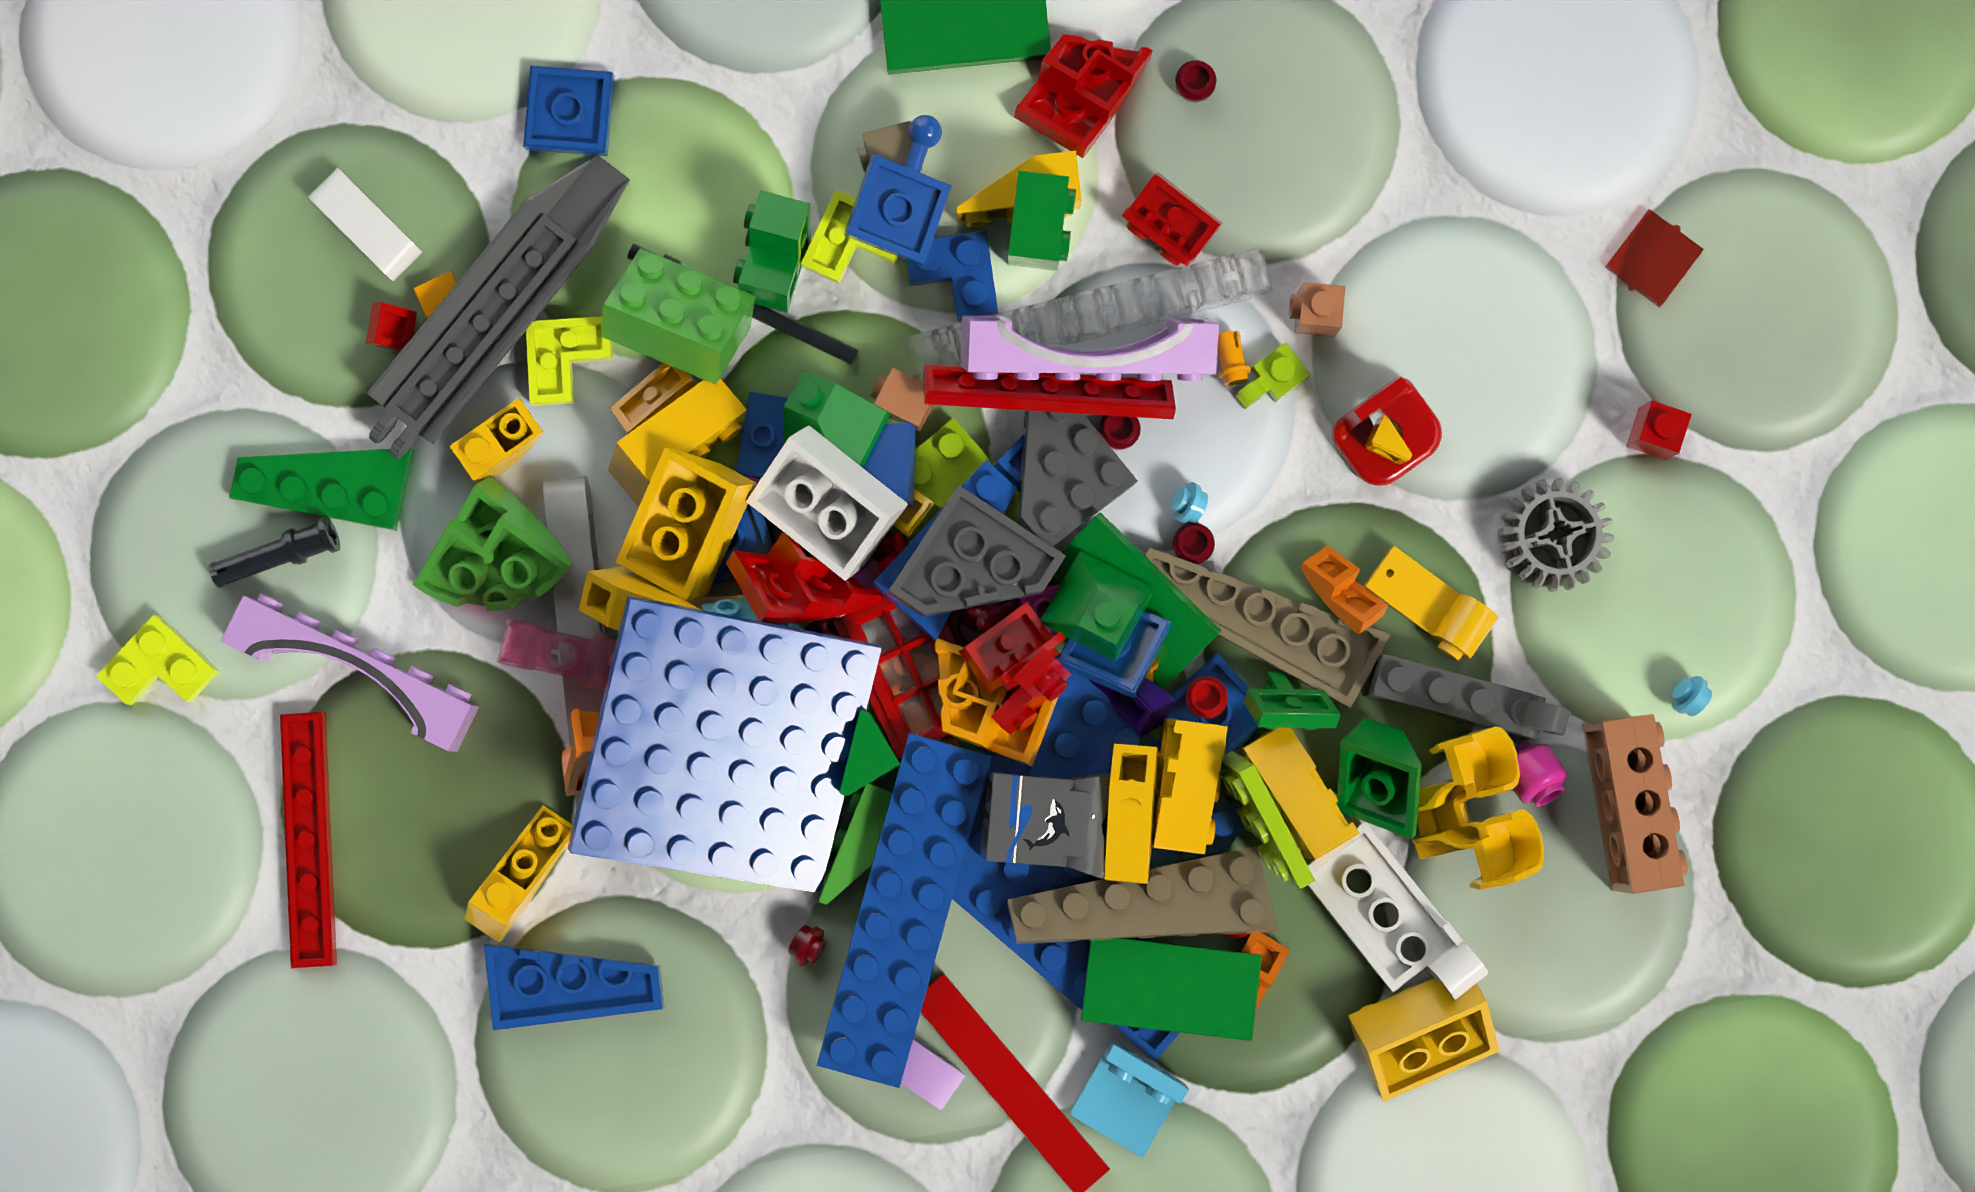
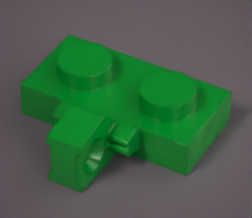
(1284, 707)

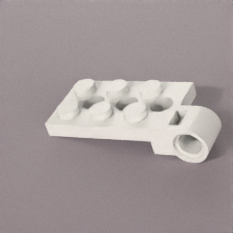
(1445, 951)

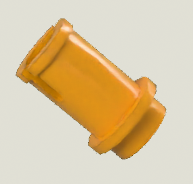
(1232, 359)

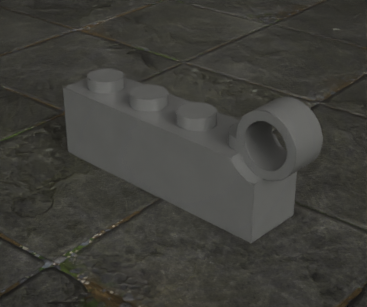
(1464, 698)

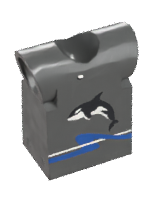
(1046, 820)

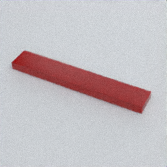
(1047, 394)
(308, 840)
(1012, 1086)

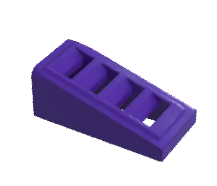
(1143, 712)

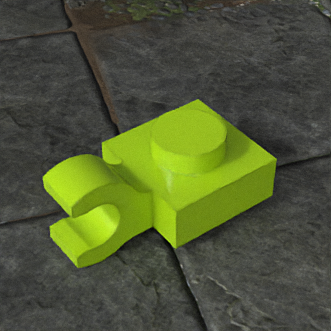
(1275, 375)

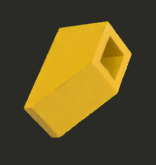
(498, 442)

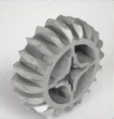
(1560, 552)

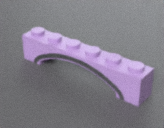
(1181, 348)
(437, 714)

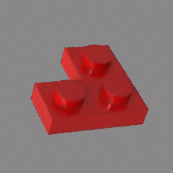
(1038, 681)

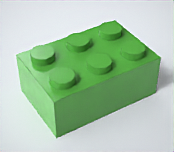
(677, 316)

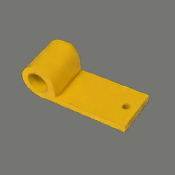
(1432, 605)

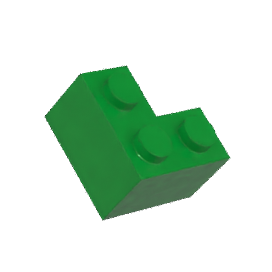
(1038, 221)
(777, 244)

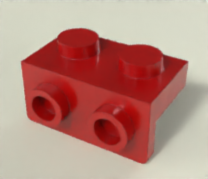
(1171, 221)
(1008, 647)

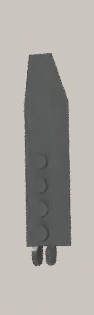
(494, 304)

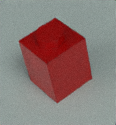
(1659, 430)

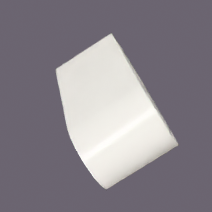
(365, 224)

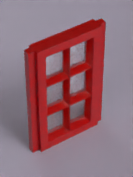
(906, 674)

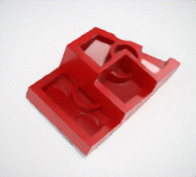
(1080, 90)
(795, 585)

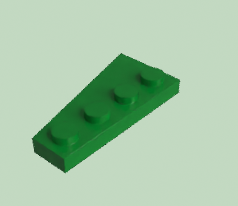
(343, 485)

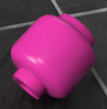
(1540, 774)

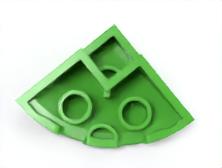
(493, 553)

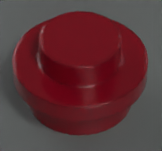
(1195, 81)
(1120, 431)
(1193, 543)
(807, 945)

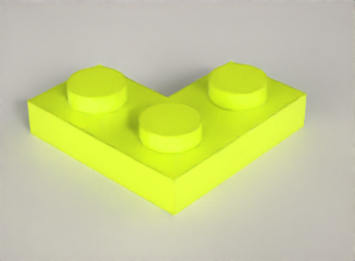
(830, 249)
(553, 349)
(156, 653)

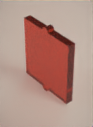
(1654, 258)

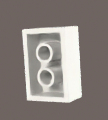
(826, 502)

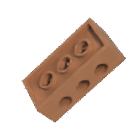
(1615, 794)

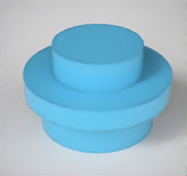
(1189, 503)
(1691, 696)

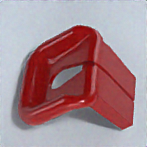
(1406, 408)

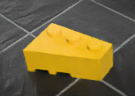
(688, 424)
(1188, 785)
(1299, 793)

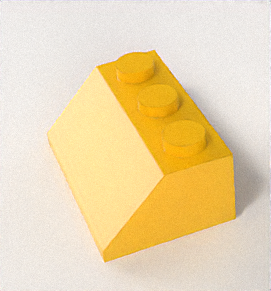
(685, 523)
(1422, 1036)

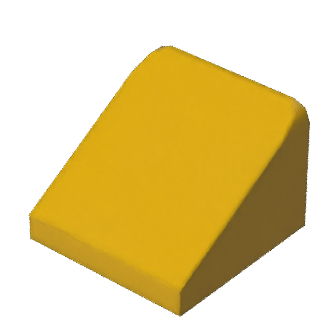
(1387, 442)
(915, 518)

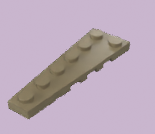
(1280, 631)
(1182, 899)

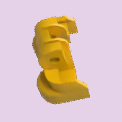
(1505, 845)

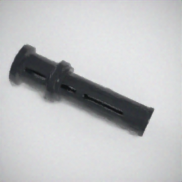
(293, 547)

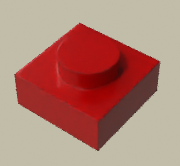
(390, 326)

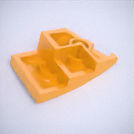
(969, 709)

